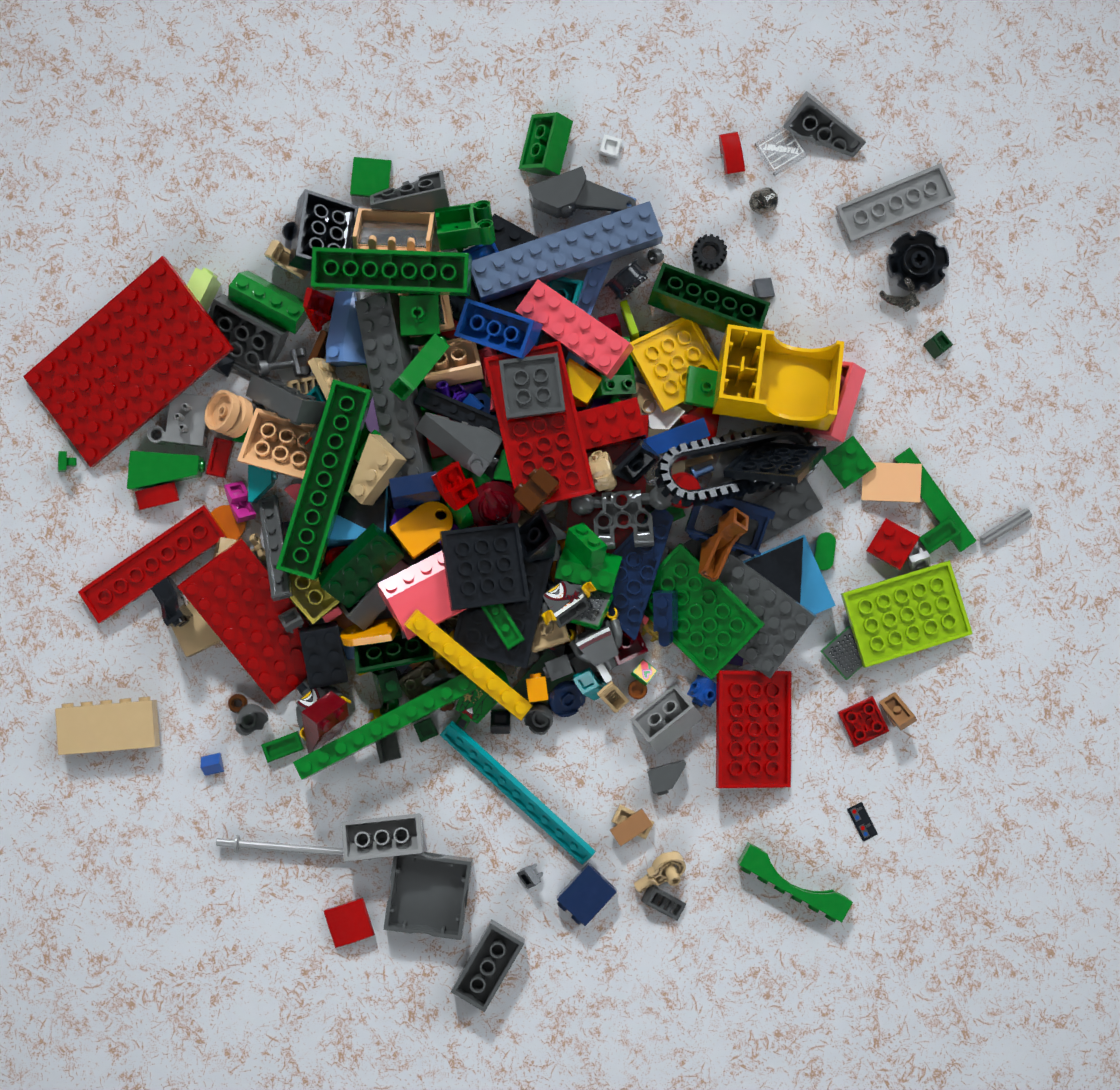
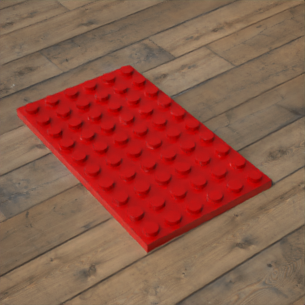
(128, 362)

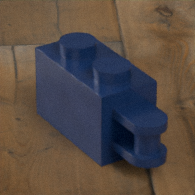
(665, 615)

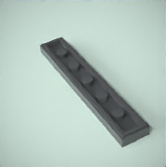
(273, 541)

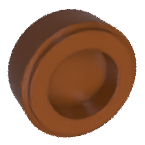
(637, 690)

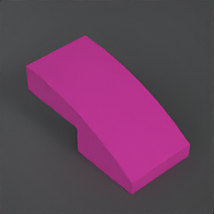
(238, 500)

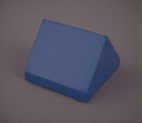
(212, 764)

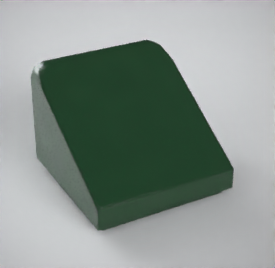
(938, 344)

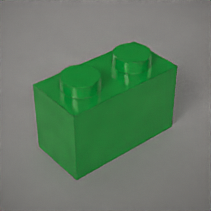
(585, 545)

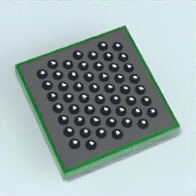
(595, 614)
(843, 653)

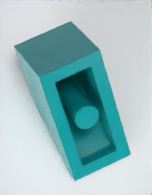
(259, 482)

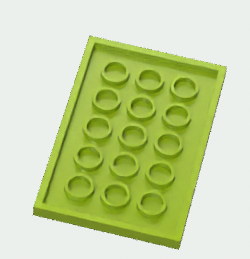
(906, 614)

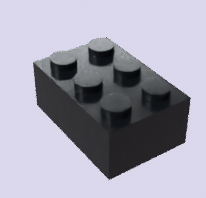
(323, 654)

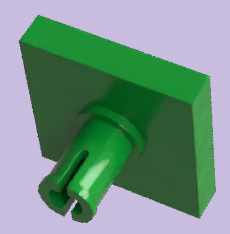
(419, 315)

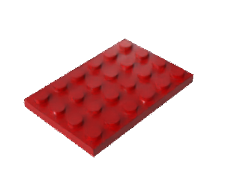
(753, 729)

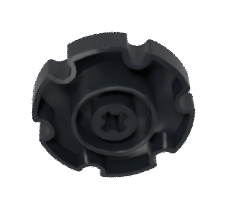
(924, 249)

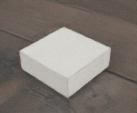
(610, 146)

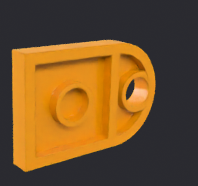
(421, 528)
(380, 631)

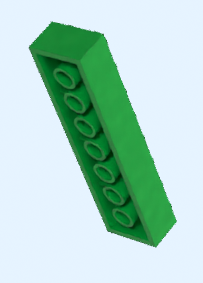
(391, 271)

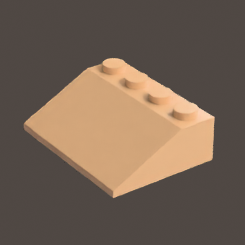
(275, 444)

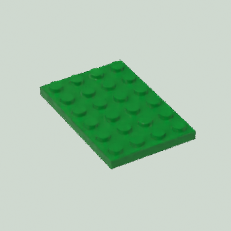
(710, 616)

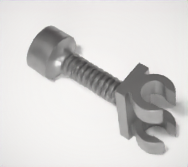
(264, 367)

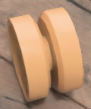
(228, 413)

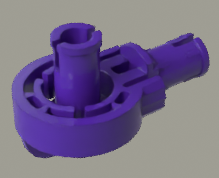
(459, 391)

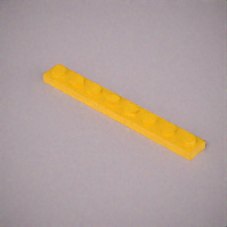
(468, 664)

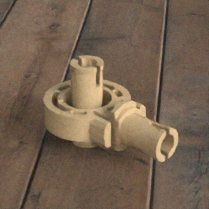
(662, 871)

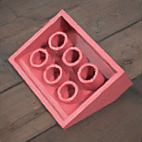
(418, 588)

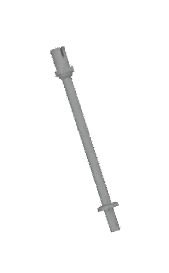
(238, 843)

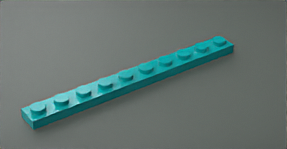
(517, 793)

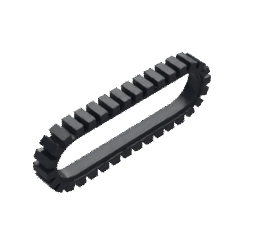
(718, 445)

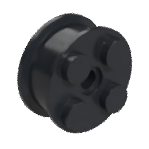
(625, 279)

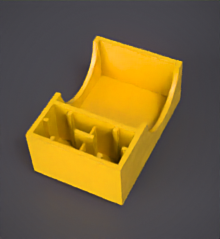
(777, 381)

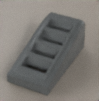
(649, 894)

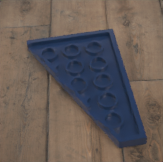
(638, 574)

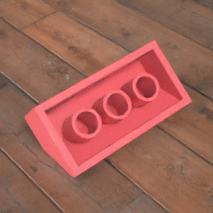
(850, 384)

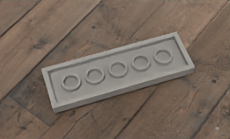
(895, 202)

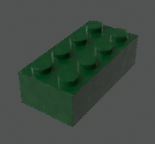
(360, 566)

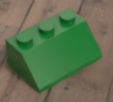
(546, 144)
(602, 576)

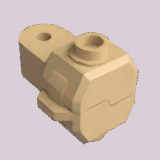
(601, 471)

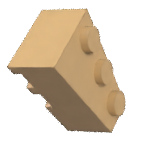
(376, 466)

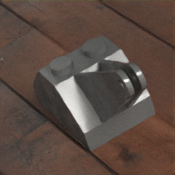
(571, 191)

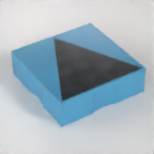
(356, 518)
(796, 573)

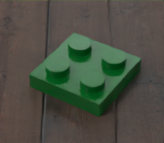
(848, 462)

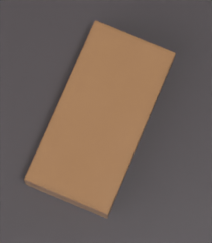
(631, 827)

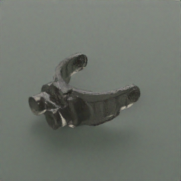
(903, 302)

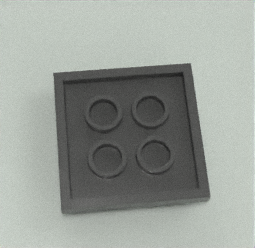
(532, 386)

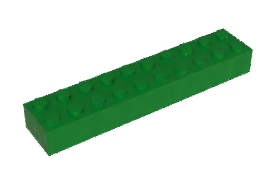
(324, 480)

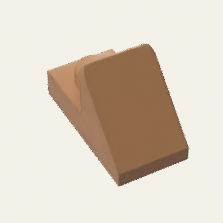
(897, 711)

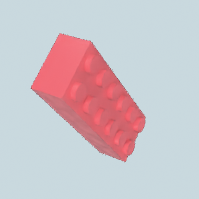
(575, 329)

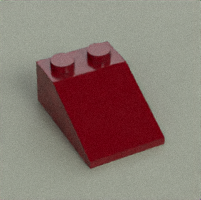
(324, 720)

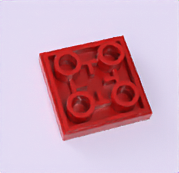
(863, 721)

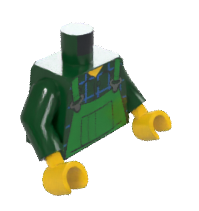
(387, 690)

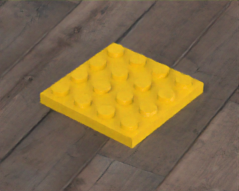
(667, 354)

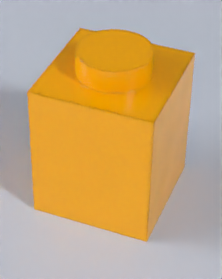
(537, 687)

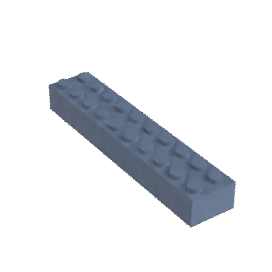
(566, 252)

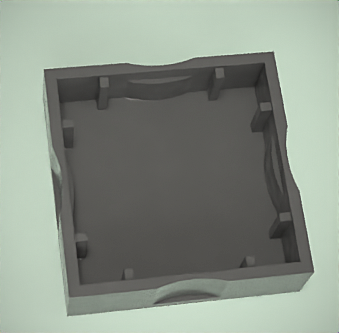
(428, 894)

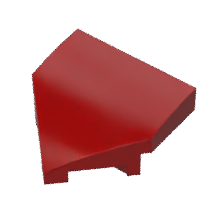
(318, 307)
(700, 412)

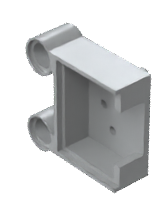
(184, 422)

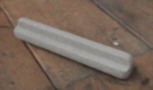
(1005, 526)

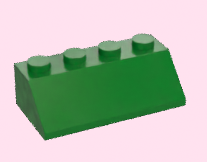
(267, 301)

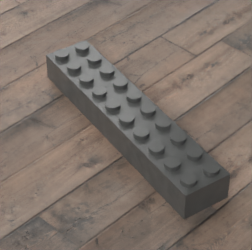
(386, 358)

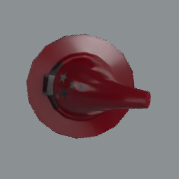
(494, 505)

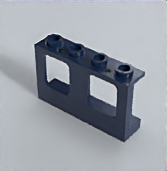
(754, 511)

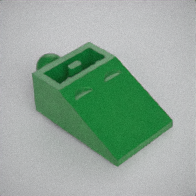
(622, 383)

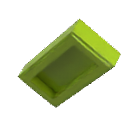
(629, 320)

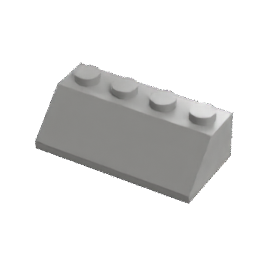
(382, 837)

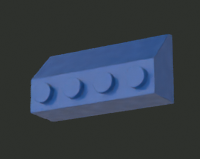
(497, 329)

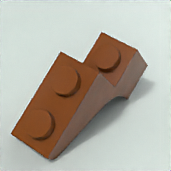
(717, 548)

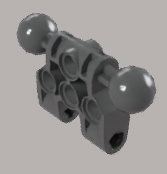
(635, 499)

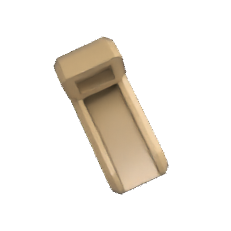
(280, 257)

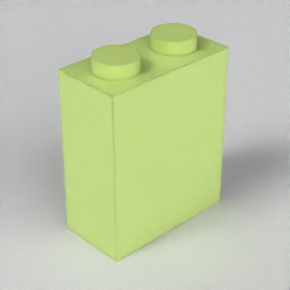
(204, 286)

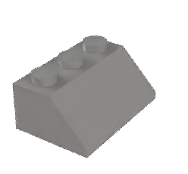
(666, 718)

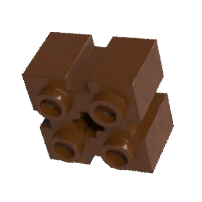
(536, 491)

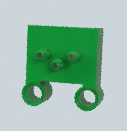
(465, 225)

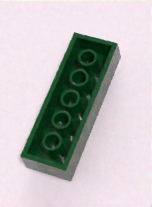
(705, 300)

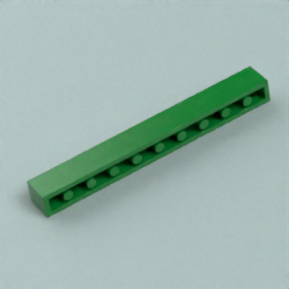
(384, 726)

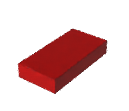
(219, 457)

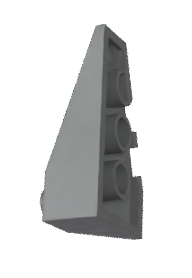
(816, 123)
(419, 196)

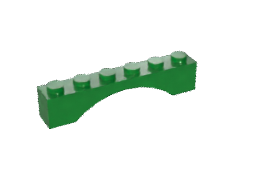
(828, 901)

